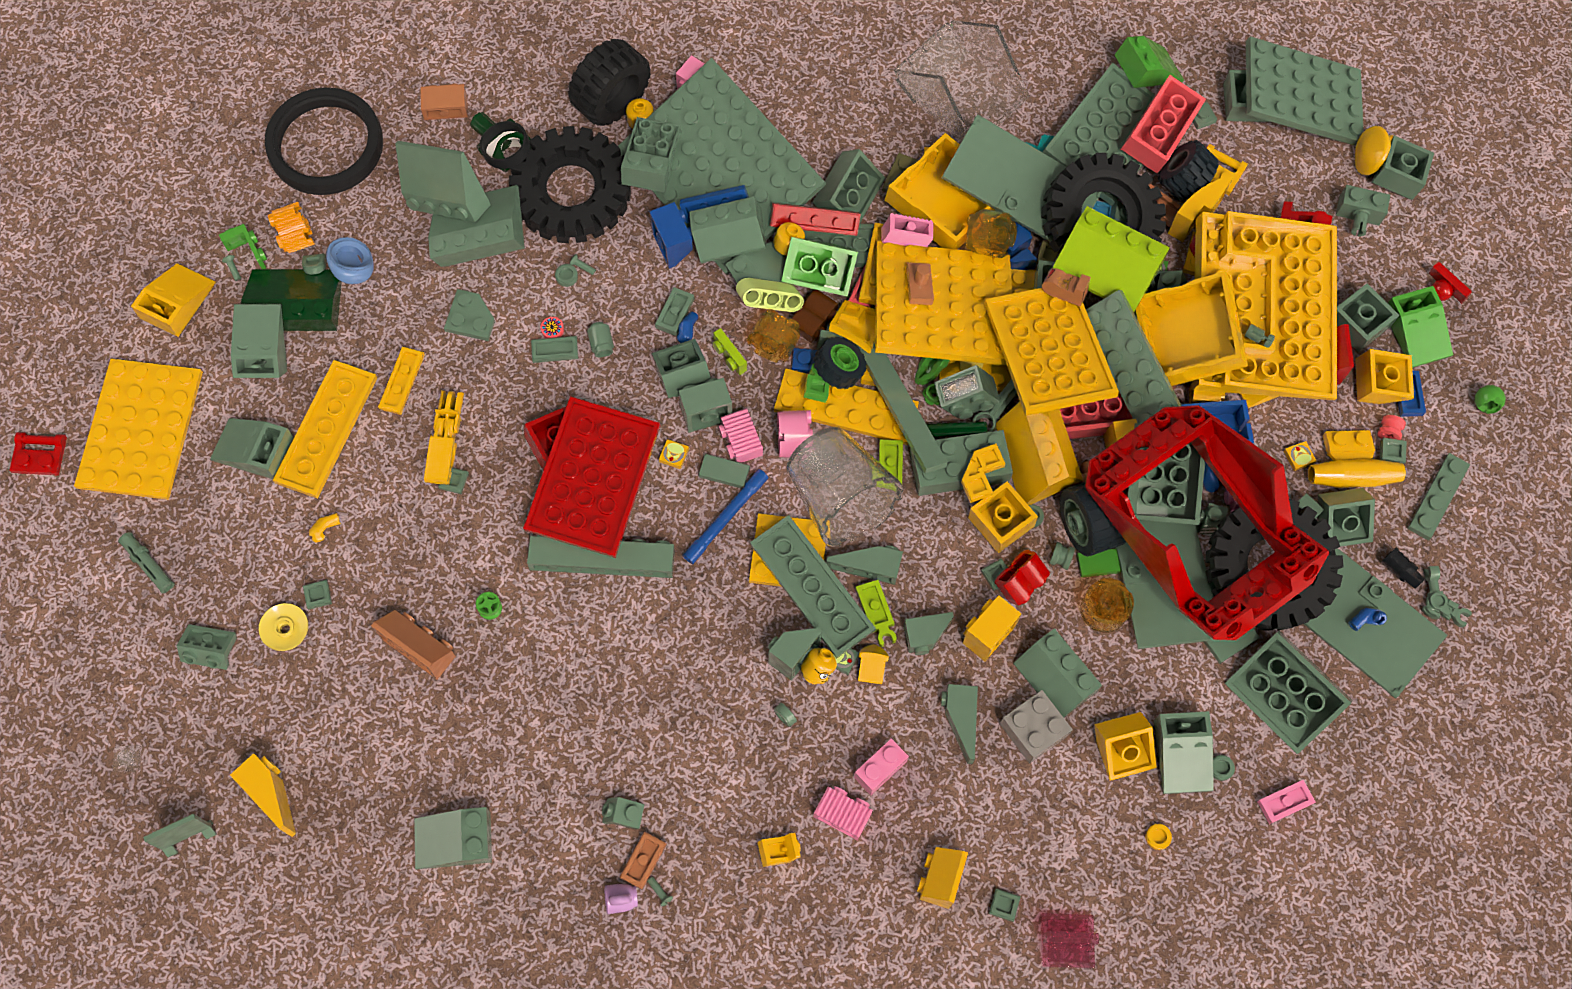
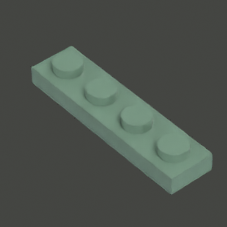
(1438, 496)

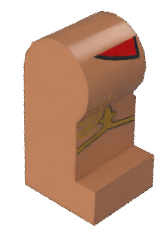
(1066, 286)

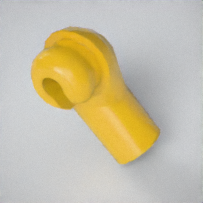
(321, 524)

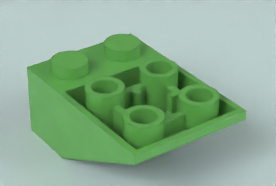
(1421, 326)

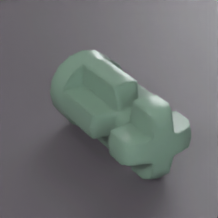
(1258, 334)

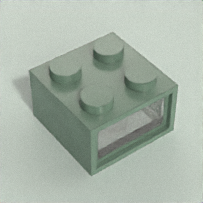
(967, 392)

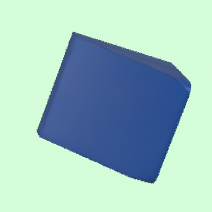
(1023, 260)

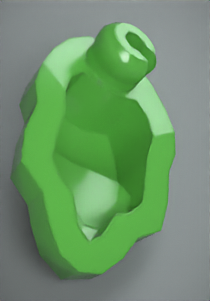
(929, 370)

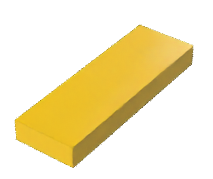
(401, 380)

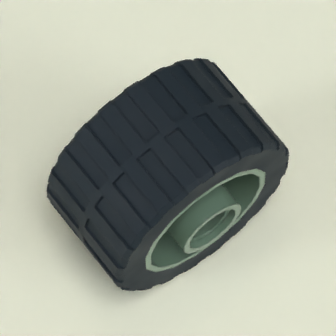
(1086, 522)

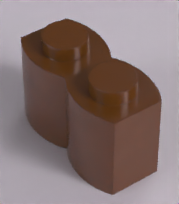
(815, 315)

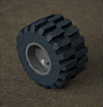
(1188, 170)

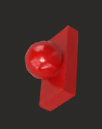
(1448, 284)

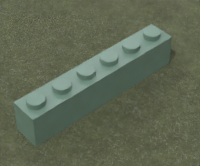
(632, 559)

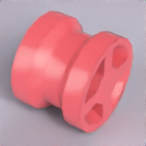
(1391, 427)

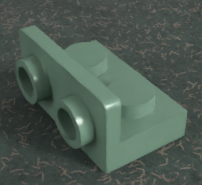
(206, 646)

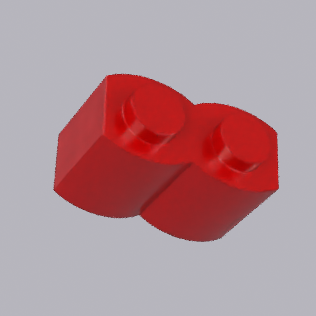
(1022, 577)

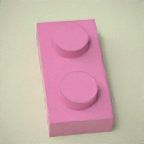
(1286, 802)

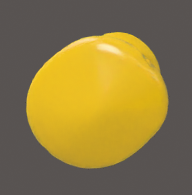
(1372, 150)

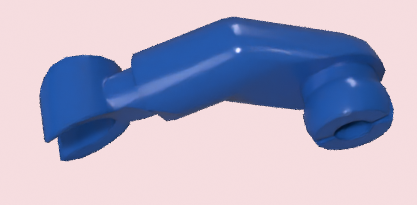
(1210, 480)

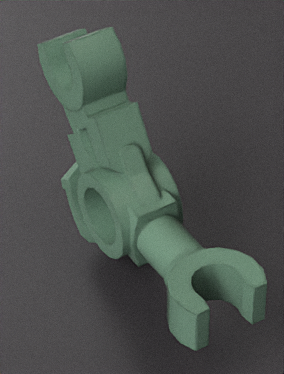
(1438, 603)

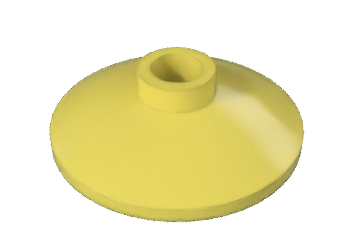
(275, 619)

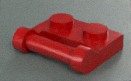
(37, 461)

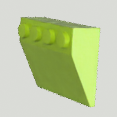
(1112, 256)

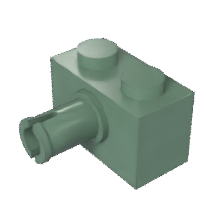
(1363, 207)

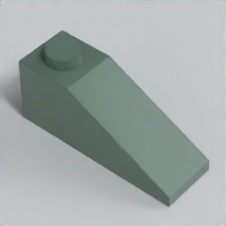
(872, 563)
(961, 712)

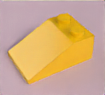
(264, 786)

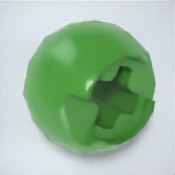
(1490, 399)

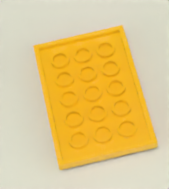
(1050, 351)
(138, 429)

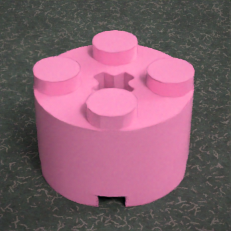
(792, 430)

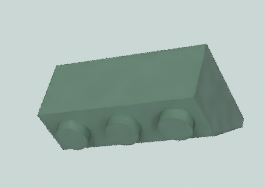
(850, 184)
(728, 229)
(1058, 672)

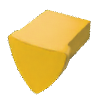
(872, 664)

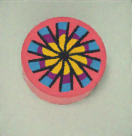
(552, 327)

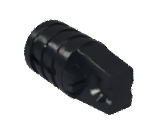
(1403, 568)

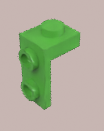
(239, 236)

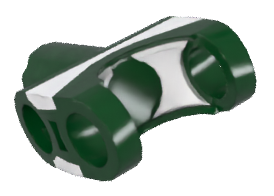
(501, 142)

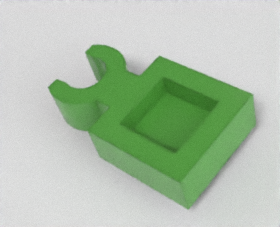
(815, 387)

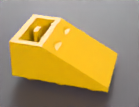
(172, 298)

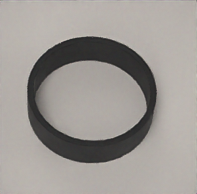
(497, 129)

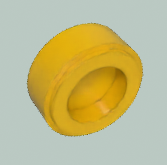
(1158, 836)

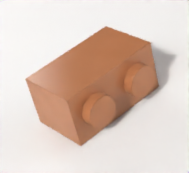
(444, 101)

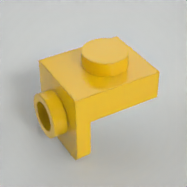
(779, 850)

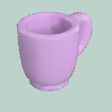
(620, 898)

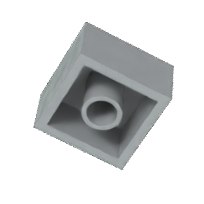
(1035, 726)

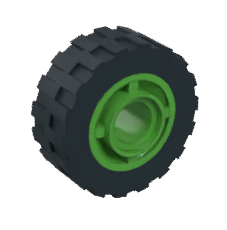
(840, 363)

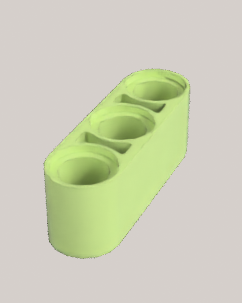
(760, 293)

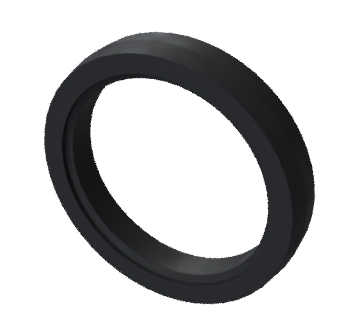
(311, 100)

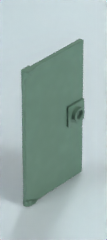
(1006, 174)
(1154, 615)
(1385, 652)

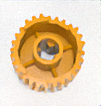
(291, 227)

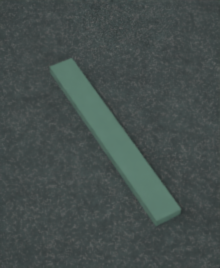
(904, 411)

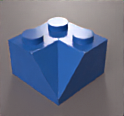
(671, 233)

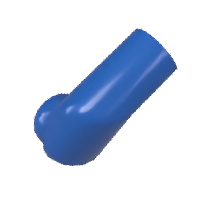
(686, 327)
(1367, 616)

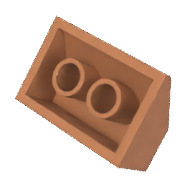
(414, 642)

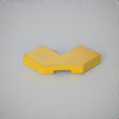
(974, 478)

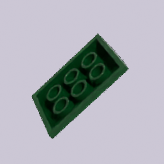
(305, 299)

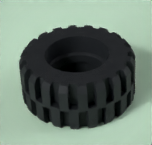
(608, 81)

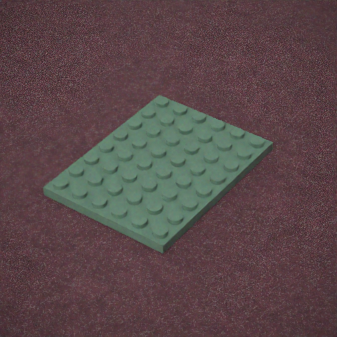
(729, 145)

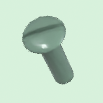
(229, 260)
(575, 261)
(659, 891)

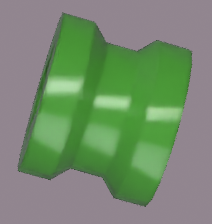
(487, 600)

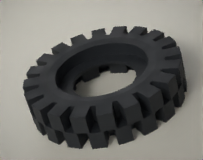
(568, 149)
(1101, 175)
(1230, 561)

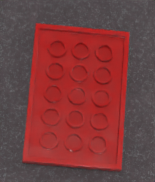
(592, 477)

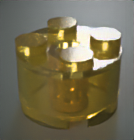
(990, 233)
(774, 336)
(1119, 604)

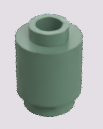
(600, 339)

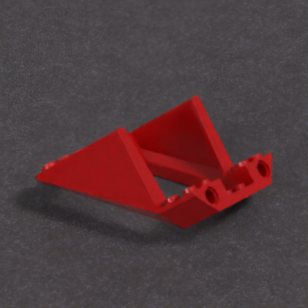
(1255, 484)

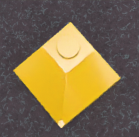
(855, 324)

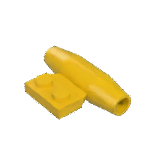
(1353, 463)

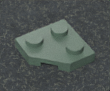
(469, 316)

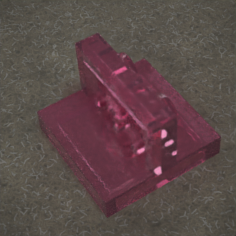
(1068, 940)

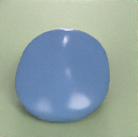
(344, 262)

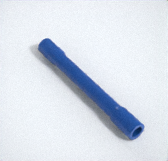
(700, 544)

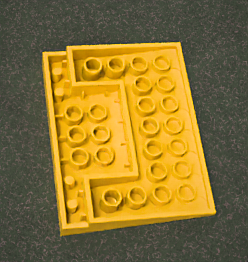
(1283, 284)

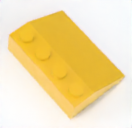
(1039, 453)

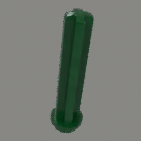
(957, 429)

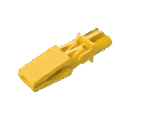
(442, 445)

